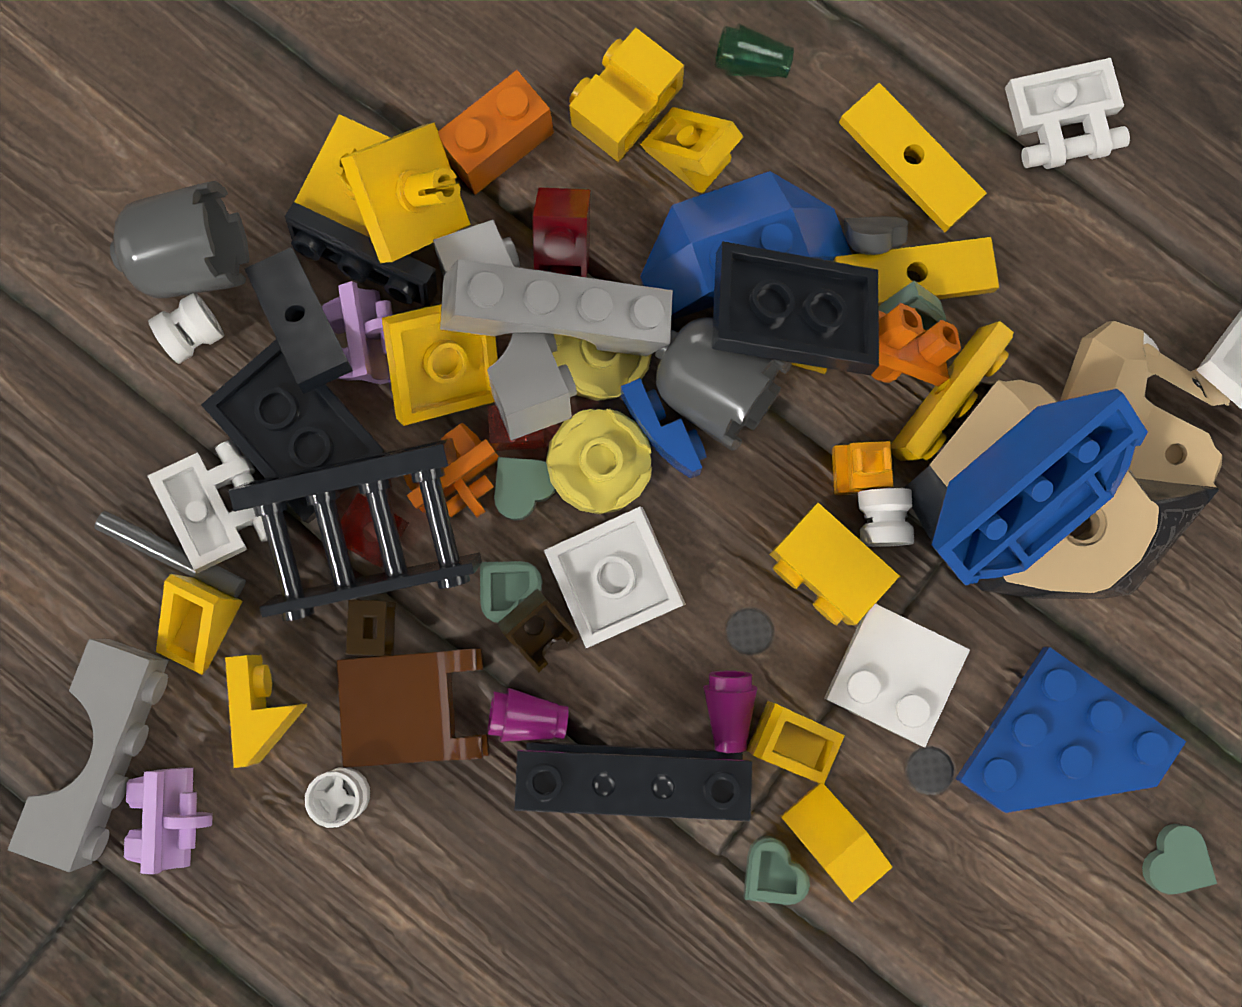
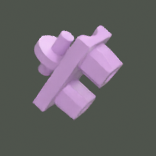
(360, 316)
(167, 819)

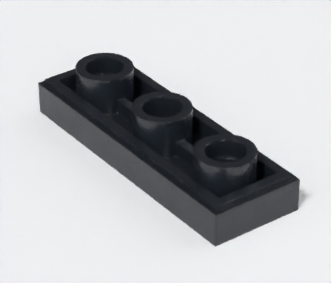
(356, 257)
(298, 320)

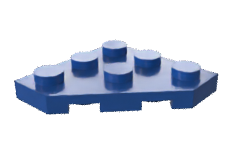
(1066, 742)

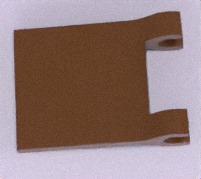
(404, 709)

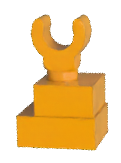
(861, 467)

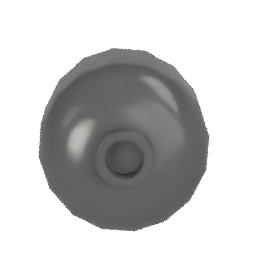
(180, 242)
(713, 386)

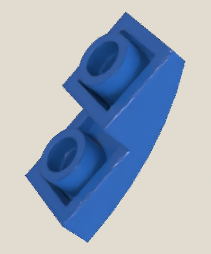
(675, 444)

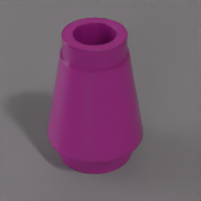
(730, 709)
(525, 717)

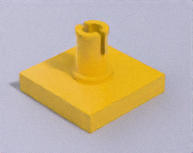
(327, 184)
(406, 192)
(435, 368)

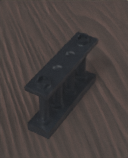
(373, 478)
(633, 781)

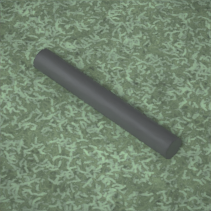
(167, 553)

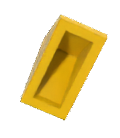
(193, 621)
(795, 743)
(837, 841)

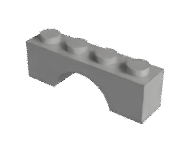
(520, 300)
(526, 378)
(117, 691)

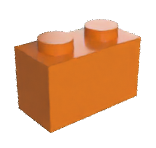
(496, 132)

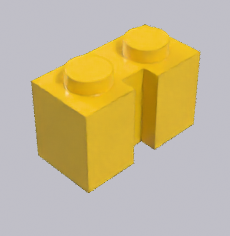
(627, 94)
(833, 566)

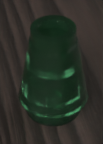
(752, 54)

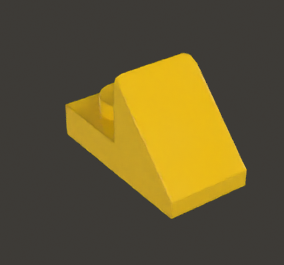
(693, 146)
(252, 724)

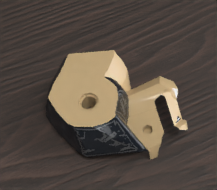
(1156, 500)

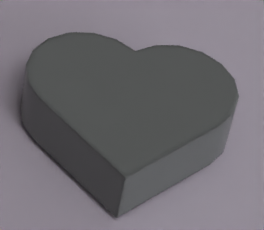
(875, 234)

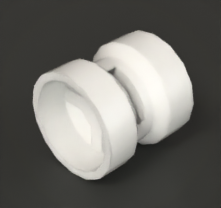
(186, 328)
(885, 517)
(328, 800)

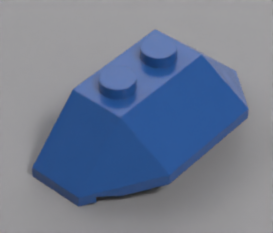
(752, 213)
(1036, 485)

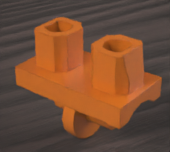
(913, 350)
(472, 460)

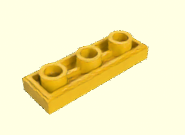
(890, 134)
(944, 268)
(980, 357)

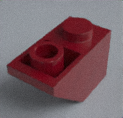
(562, 231)

